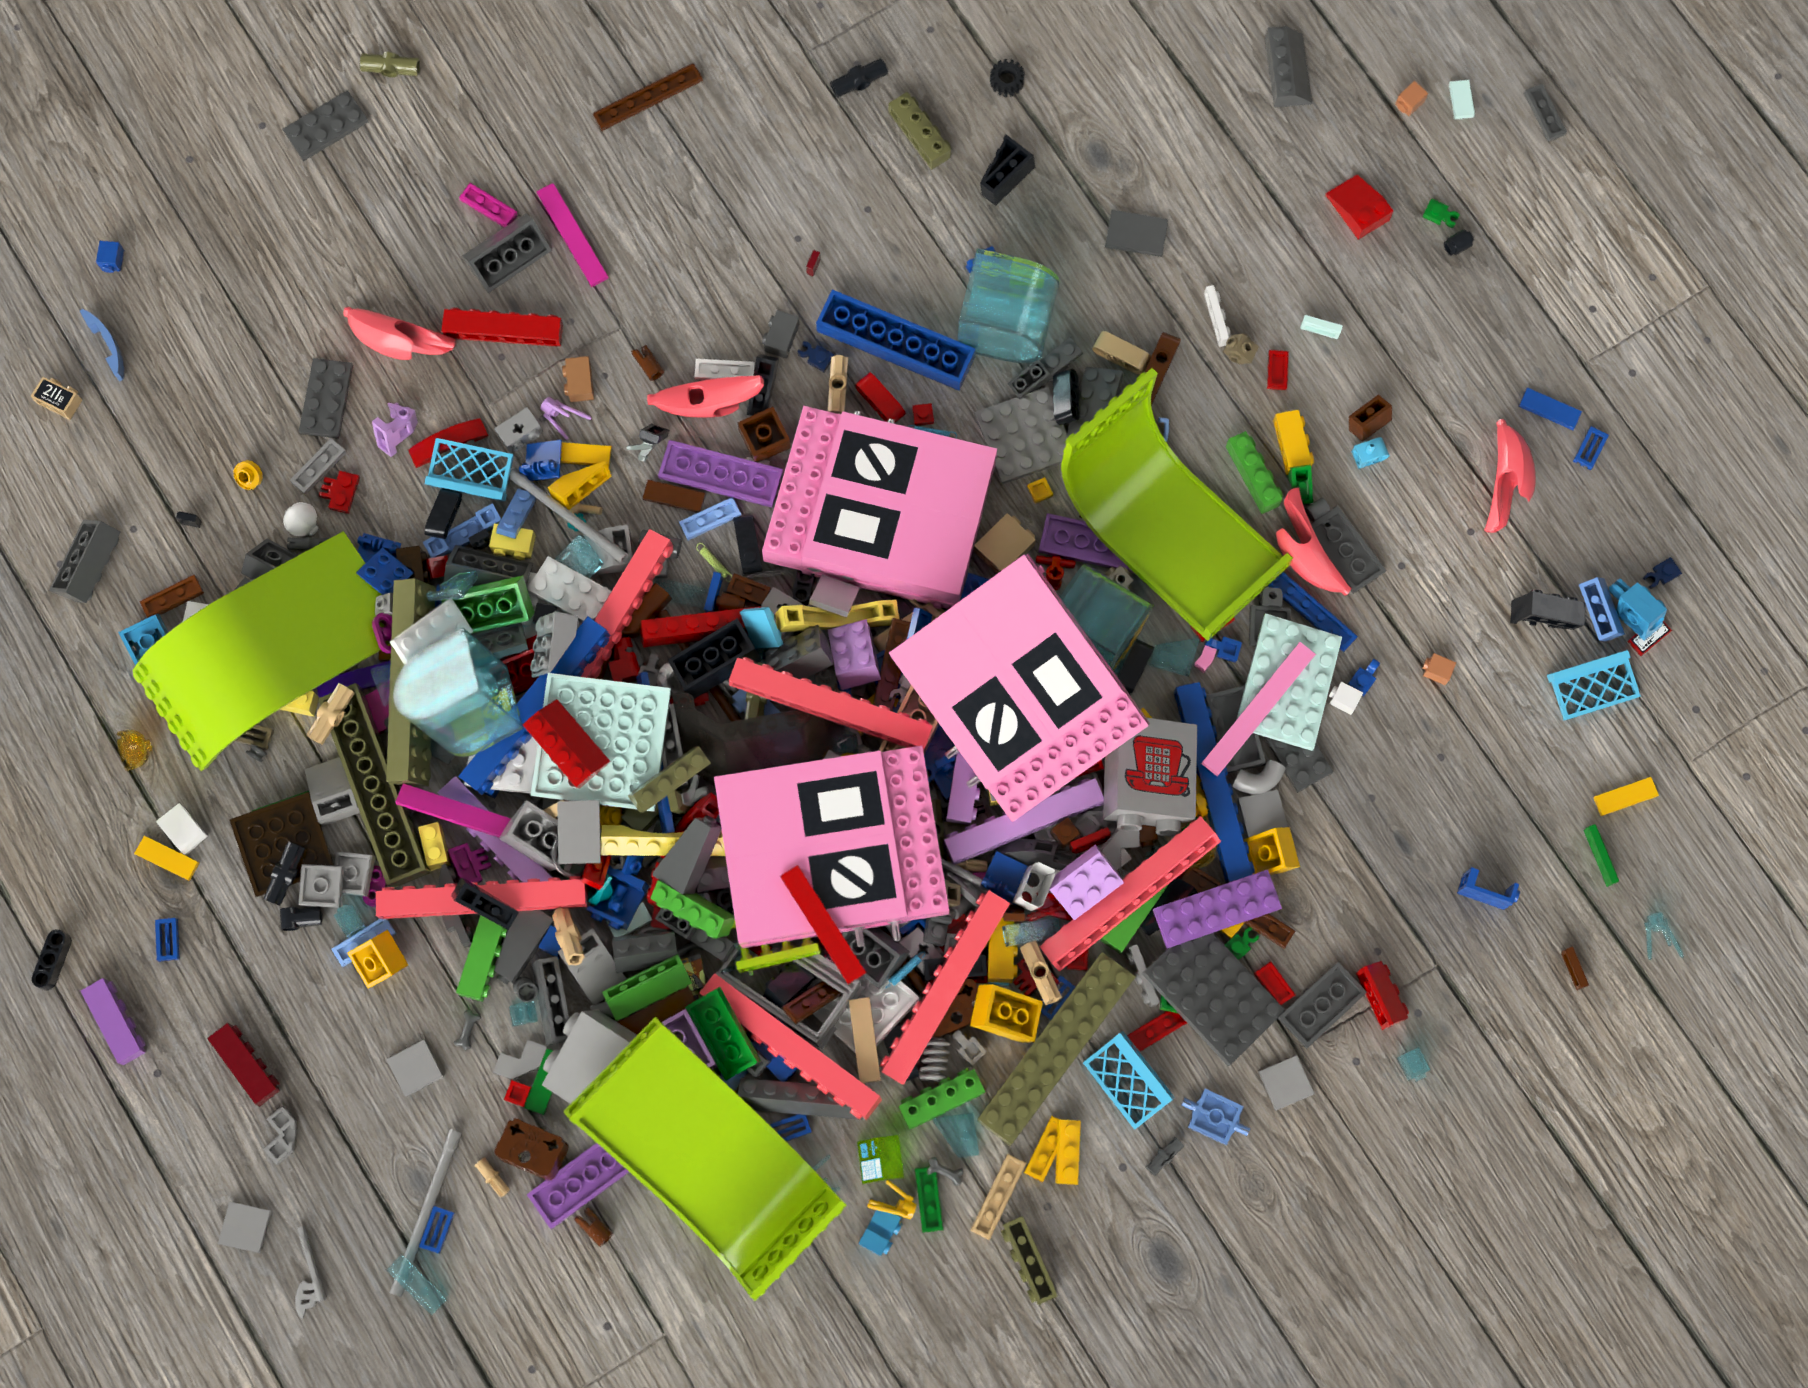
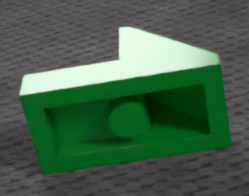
(1301, 478)

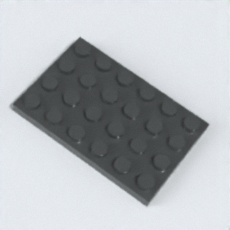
(1214, 995)

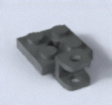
(1268, 606)

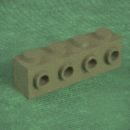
(919, 130)
(1030, 1261)

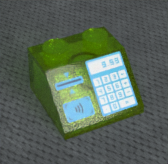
(880, 1159)

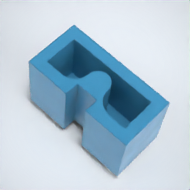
(879, 1232)

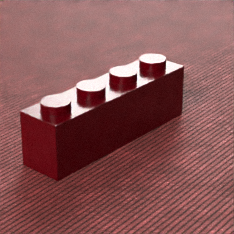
(244, 1064)

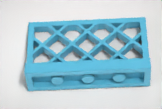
(468, 487)
(1585, 670)
(1144, 1070)

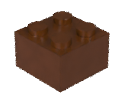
(764, 435)

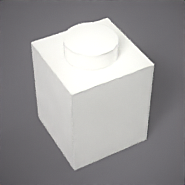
(1345, 697)

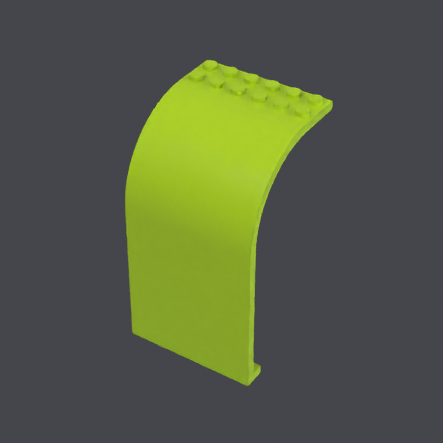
(1164, 516)
(261, 648)
(706, 1156)

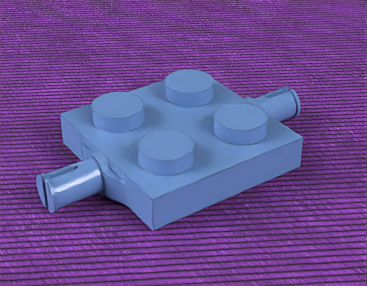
(1215, 1116)

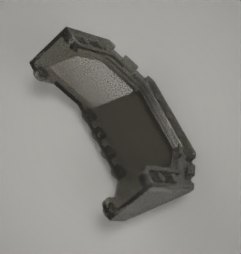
(756, 741)

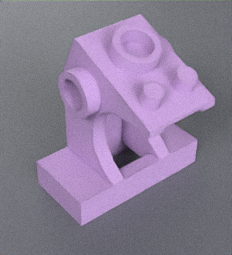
(393, 433)

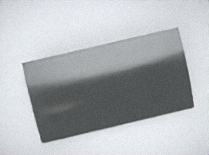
(1224, 712)

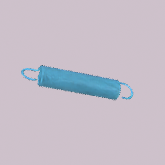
(935, 431)
(905, 970)

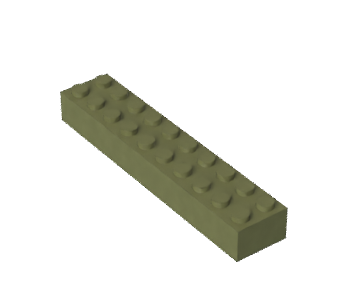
(407, 745)
(366, 769)
(1056, 1049)

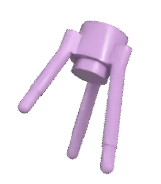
(553, 408)

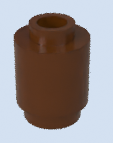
(729, 602)

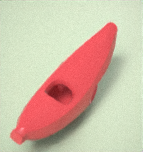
(395, 336)
(707, 397)
(1517, 460)
(1308, 557)

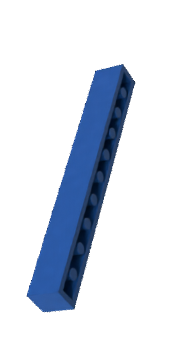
(493, 760)
(1222, 811)

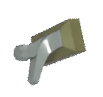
(682, 802)

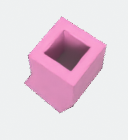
(1205, 659)

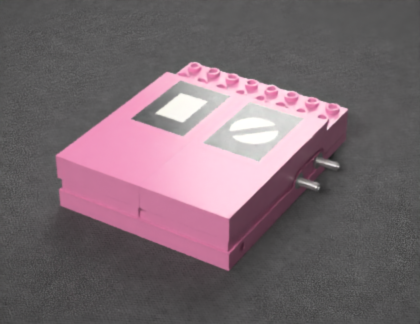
(880, 506)
(1019, 688)
(851, 826)

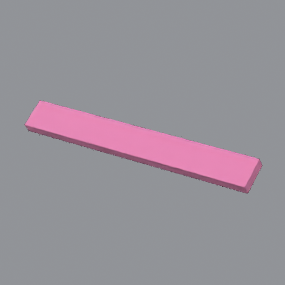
(1258, 709)

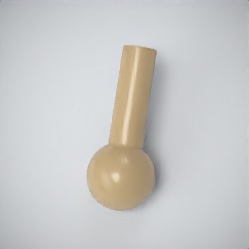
(586, 509)

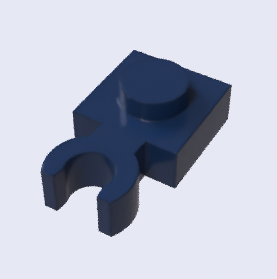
(818, 357)
(1664, 572)

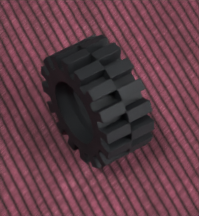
(1007, 67)

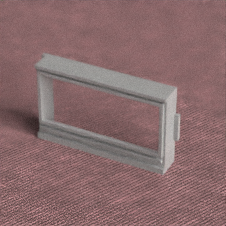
(819, 967)

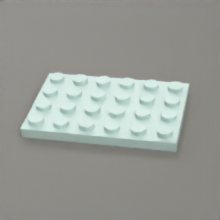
(1300, 710)

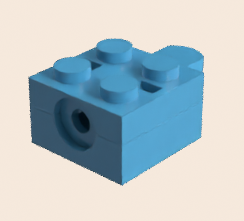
(1638, 608)
(143, 636)

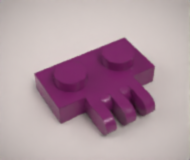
(468, 863)

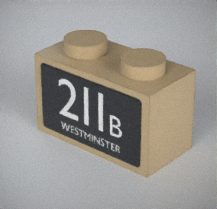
(56, 397)

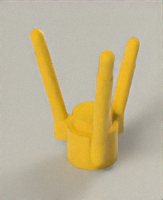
(903, 1208)

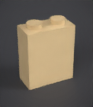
(1004, 543)

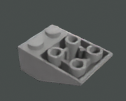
(617, 535)
(553, 638)
(330, 792)
(597, 969)

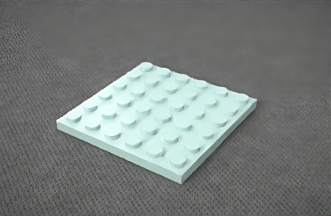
(623, 722)

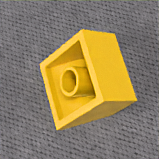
(1273, 851)
(377, 959)

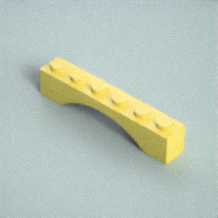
(801, 617)
(628, 841)

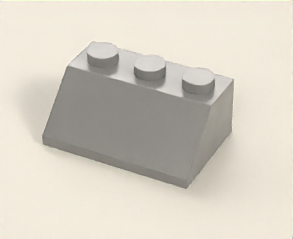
(532, 834)

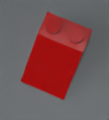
(1360, 206)

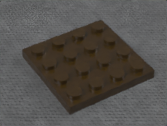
(266, 832)

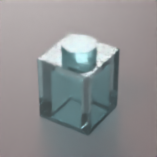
(349, 920)
(1414, 1065)

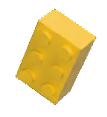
(1006, 1013)

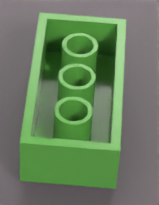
(496, 604)

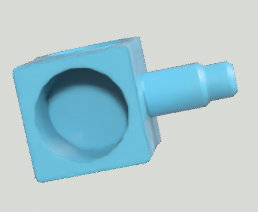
(1370, 452)

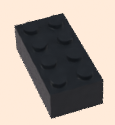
(712, 658)

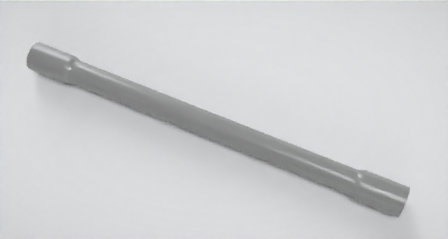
(612, 549)
(448, 1149)

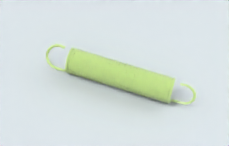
(713, 561)

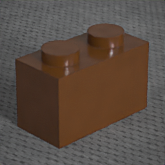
(1370, 418)

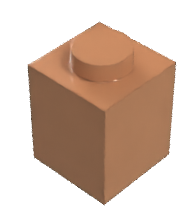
(1411, 98)
(1438, 668)

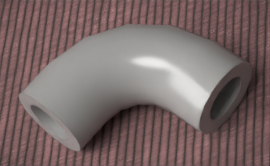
(1261, 782)

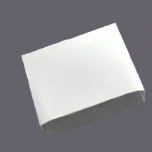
(182, 829)
(1043, 887)

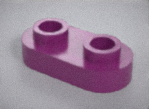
(383, 633)
(375, 885)

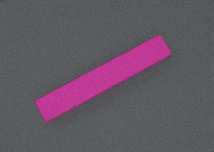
(572, 235)
(451, 810)

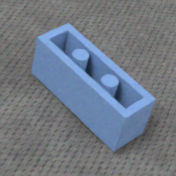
(1601, 609)

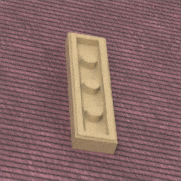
(864, 1040)
(998, 1197)

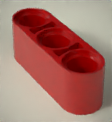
(879, 398)

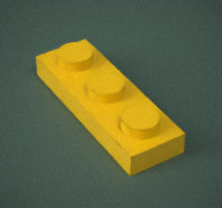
(1067, 1152)

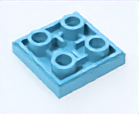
(761, 627)

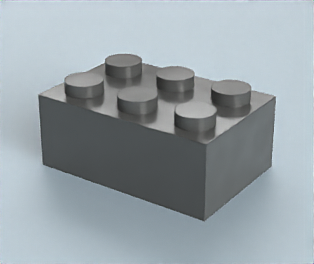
(802, 654)

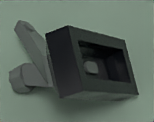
(651, 436)

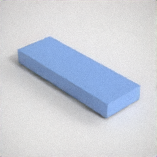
(710, 518)
(359, 938)

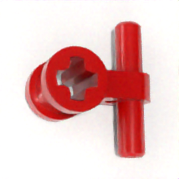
(1055, 573)

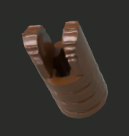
(648, 364)
(597, 1230)

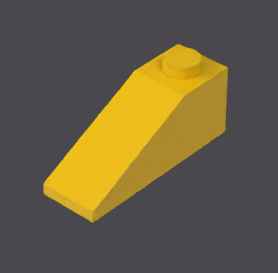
(577, 485)

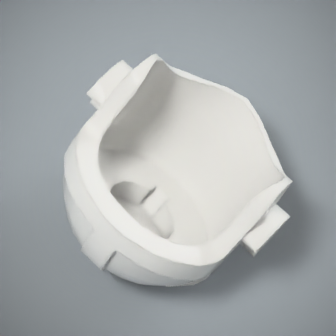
(301, 519)
(668, 679)

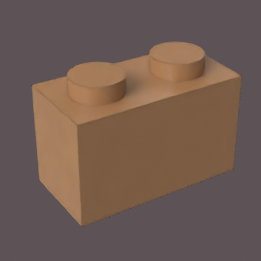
(579, 379)

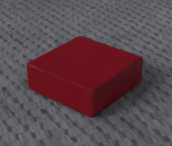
(813, 263)

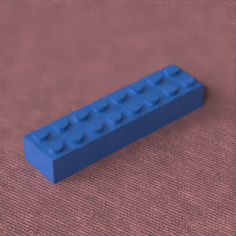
(895, 340)

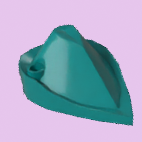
(595, 896)

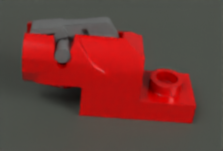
(626, 662)

